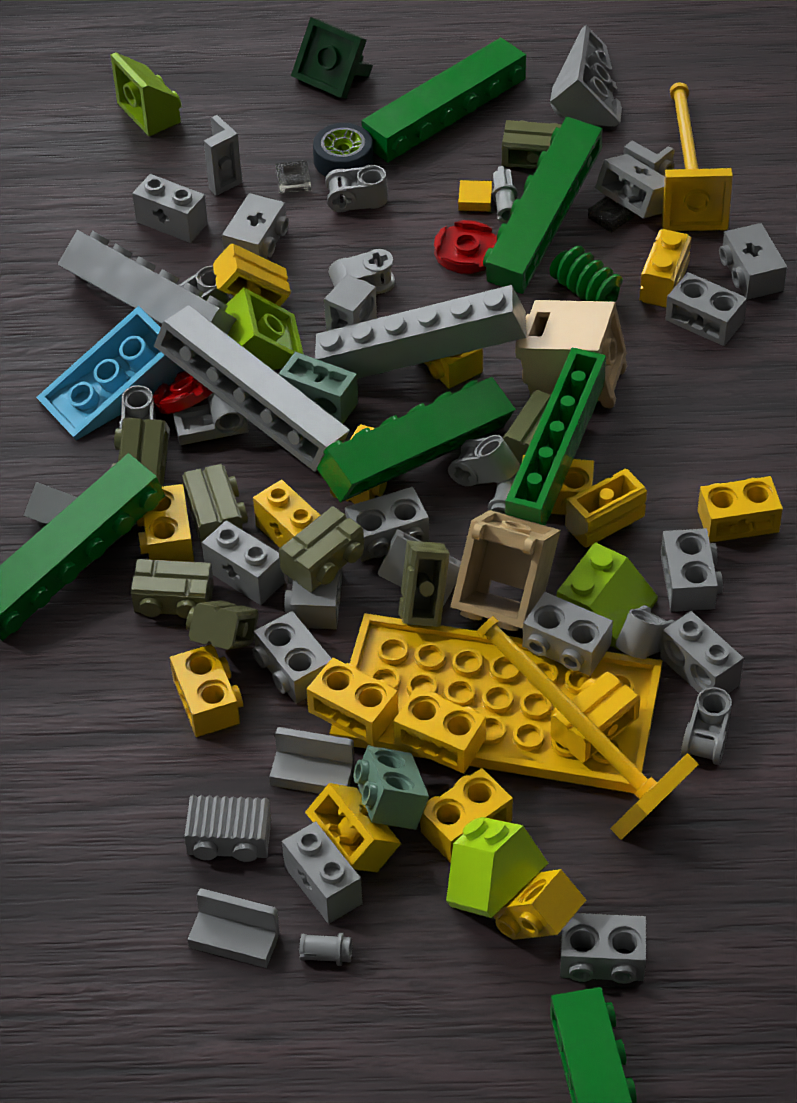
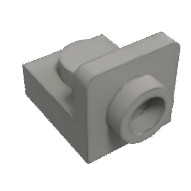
(657, 162)

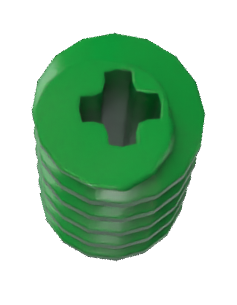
(585, 275)

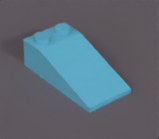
(94, 385)

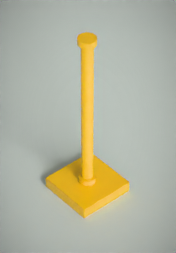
(694, 196)
(648, 790)

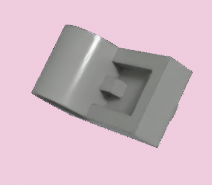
(208, 421)

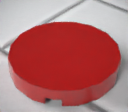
(464, 246)
(180, 394)

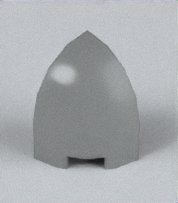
(46, 503)

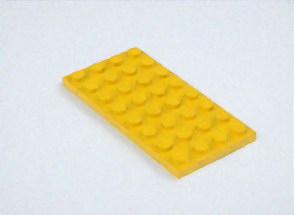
(517, 714)

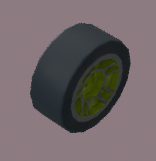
(342, 148)

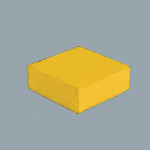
(475, 195)

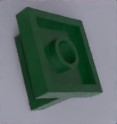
(330, 58)

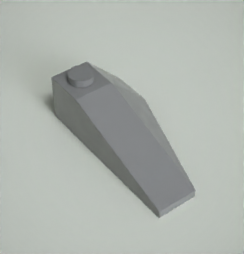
(584, 85)

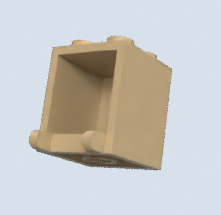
(560, 325)
(509, 553)

